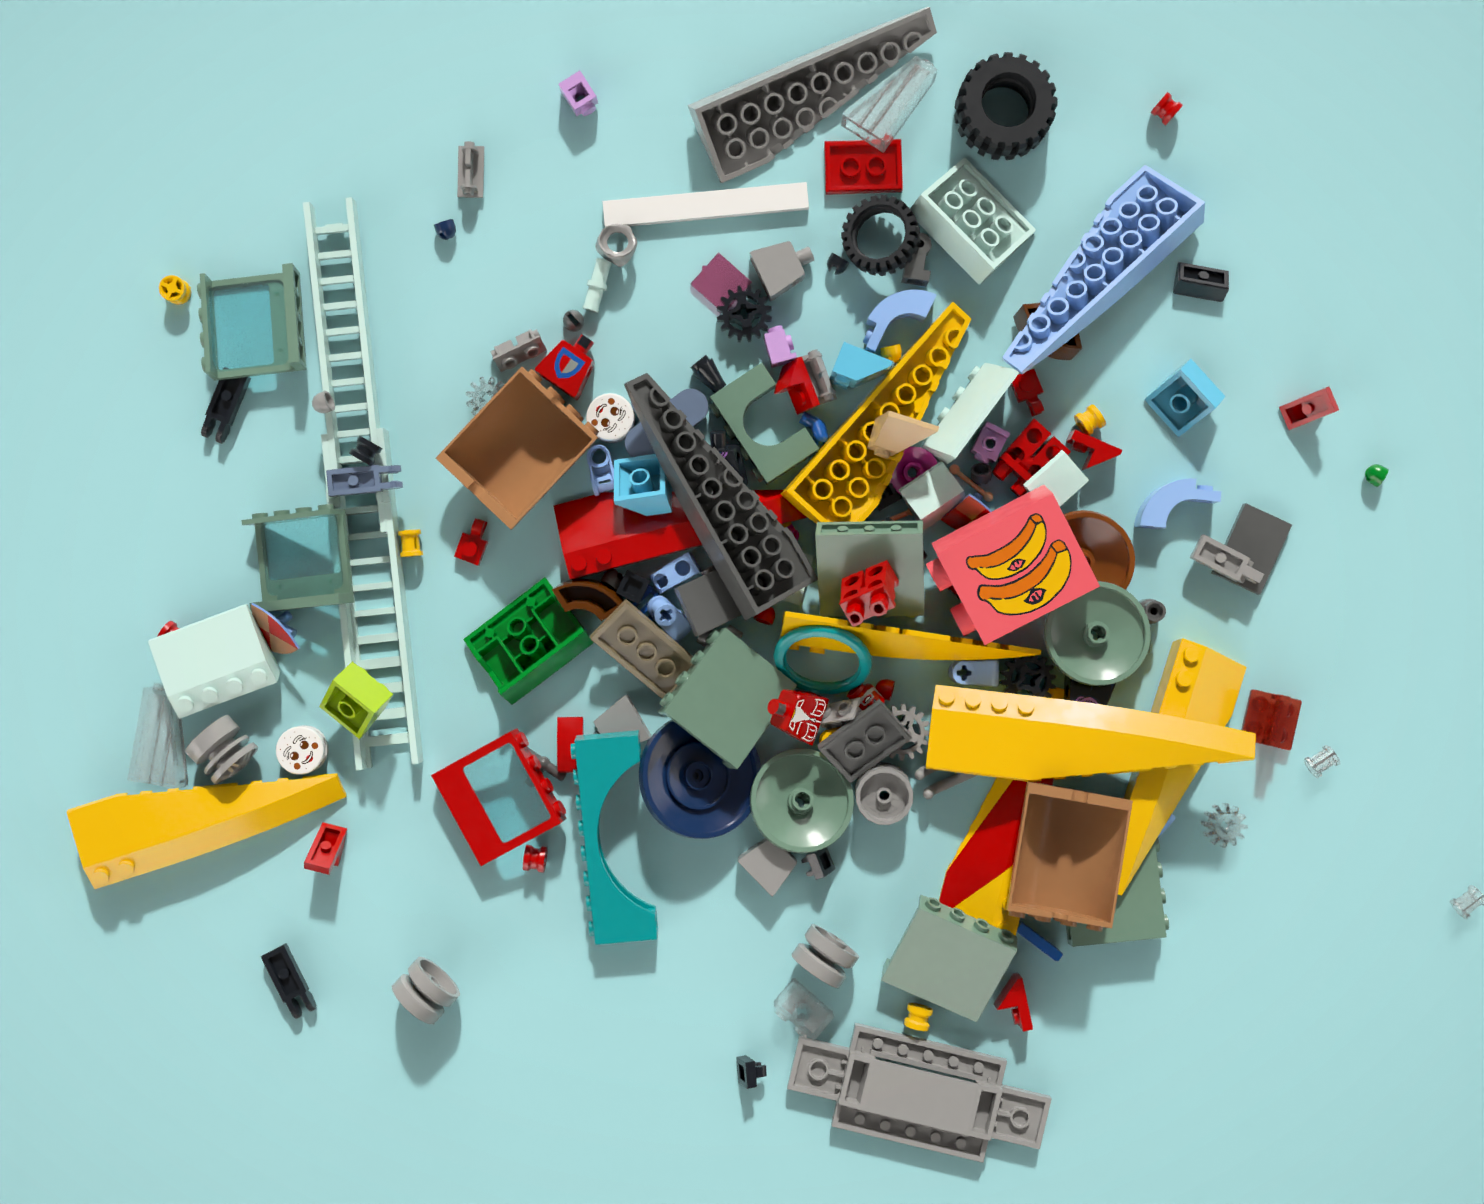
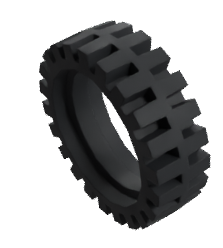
(866, 211)

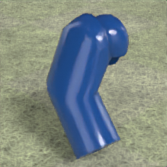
(818, 428)

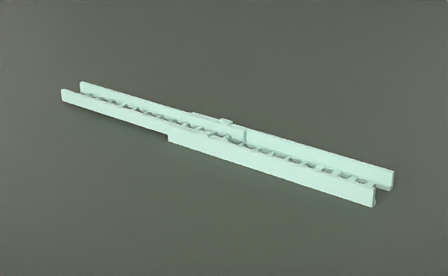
(386, 499)

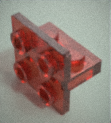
(1272, 718)

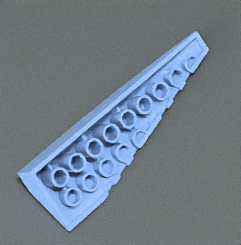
(1127, 241)

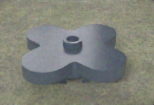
(689, 401)

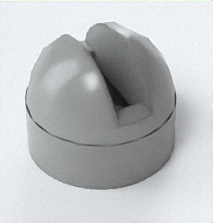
(323, 402)

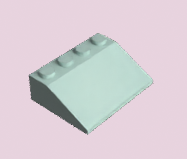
(971, 220)
(968, 411)
(214, 661)

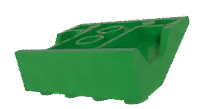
(527, 641)

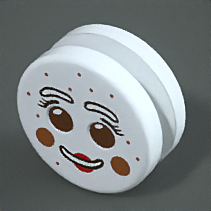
(611, 417)
(302, 749)

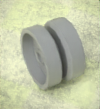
(894, 804)
(825, 956)
(425, 990)

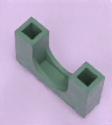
(731, 405)

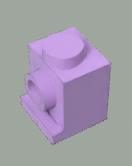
(576, 86)
(779, 346)
(997, 435)

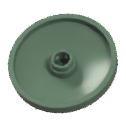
(1121, 633)
(825, 797)

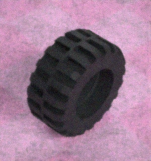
(1013, 74)

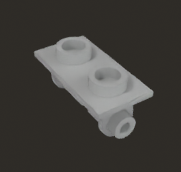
(470, 170)
(508, 356)
(819, 377)
(840, 713)

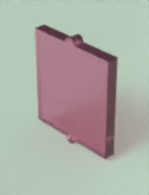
(718, 278)

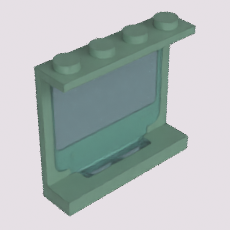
(252, 325)
(303, 558)

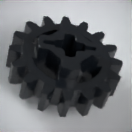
(734, 316)
(1022, 669)

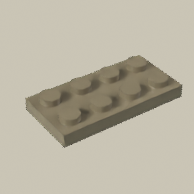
(642, 648)

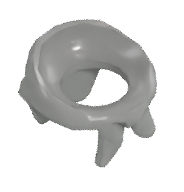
(617, 258)

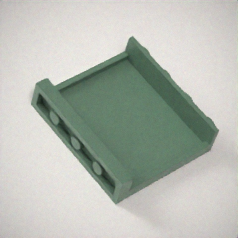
(854, 546)
(725, 696)
(1137, 912)
(950, 958)

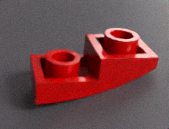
(567, 731)

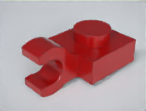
(1027, 388)
(472, 546)

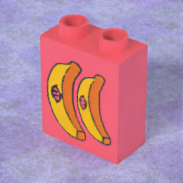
(1012, 566)

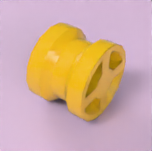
(169, 286)
(1090, 420)
(918, 1016)

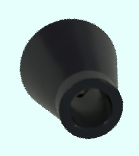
(708, 374)

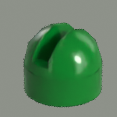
(1376, 474)

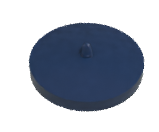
(691, 787)

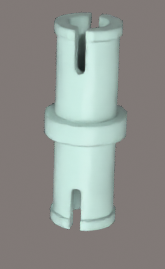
(597, 285)

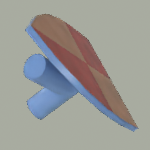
(966, 511)
(275, 630)

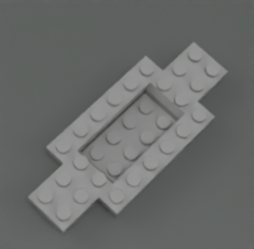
(914, 1103)

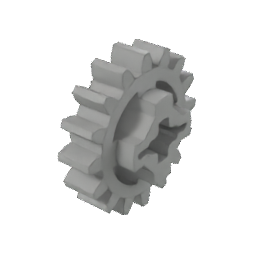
(918, 739)

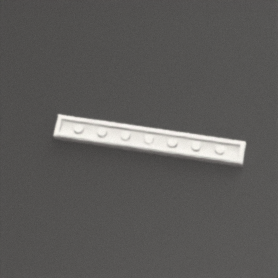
(706, 205)

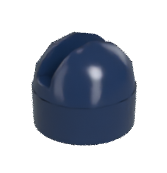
(445, 229)

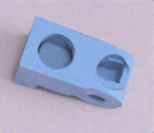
(675, 572)

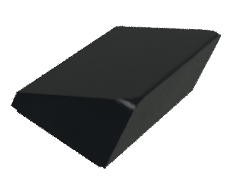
(1201, 282)

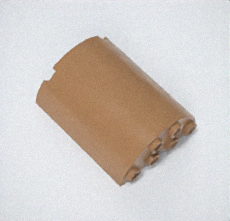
(518, 446)
(1069, 856)

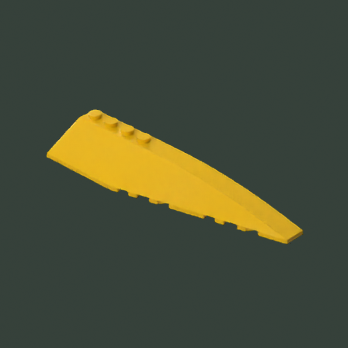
(1063, 738)

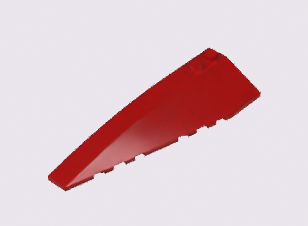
(608, 537)

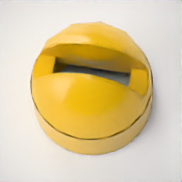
(891, 352)

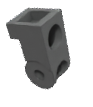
(914, 271)

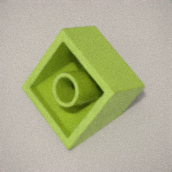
(355, 699)

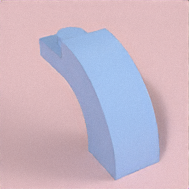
(901, 305)
(1157, 506)

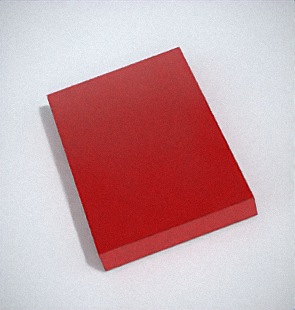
(861, 168)

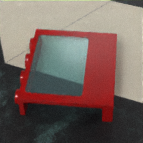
(499, 796)

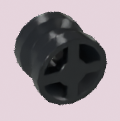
(365, 450)

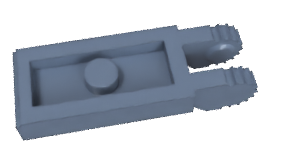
(361, 480)

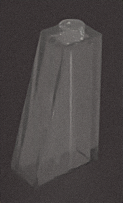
(887, 106)
(158, 742)

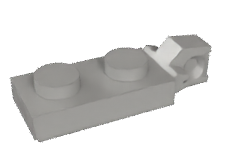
(1225, 560)

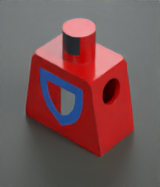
(568, 366)

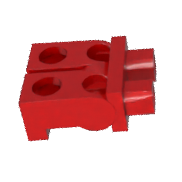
(1020, 456)
(870, 594)

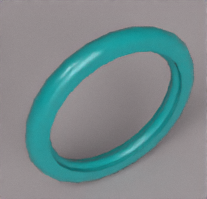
(838, 634)

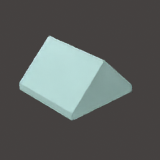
(1059, 476)
(932, 494)

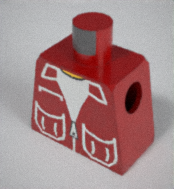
(798, 713)

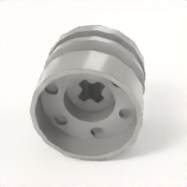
(222, 750)

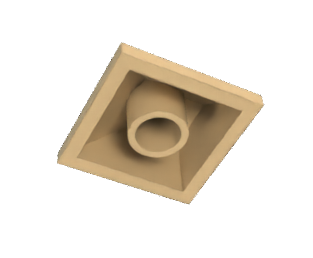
(896, 433)

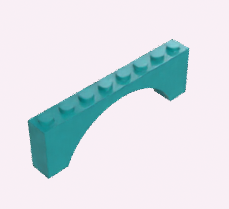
(615, 911)

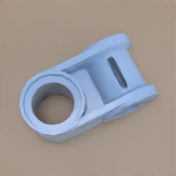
(601, 472)
(671, 619)
(978, 672)

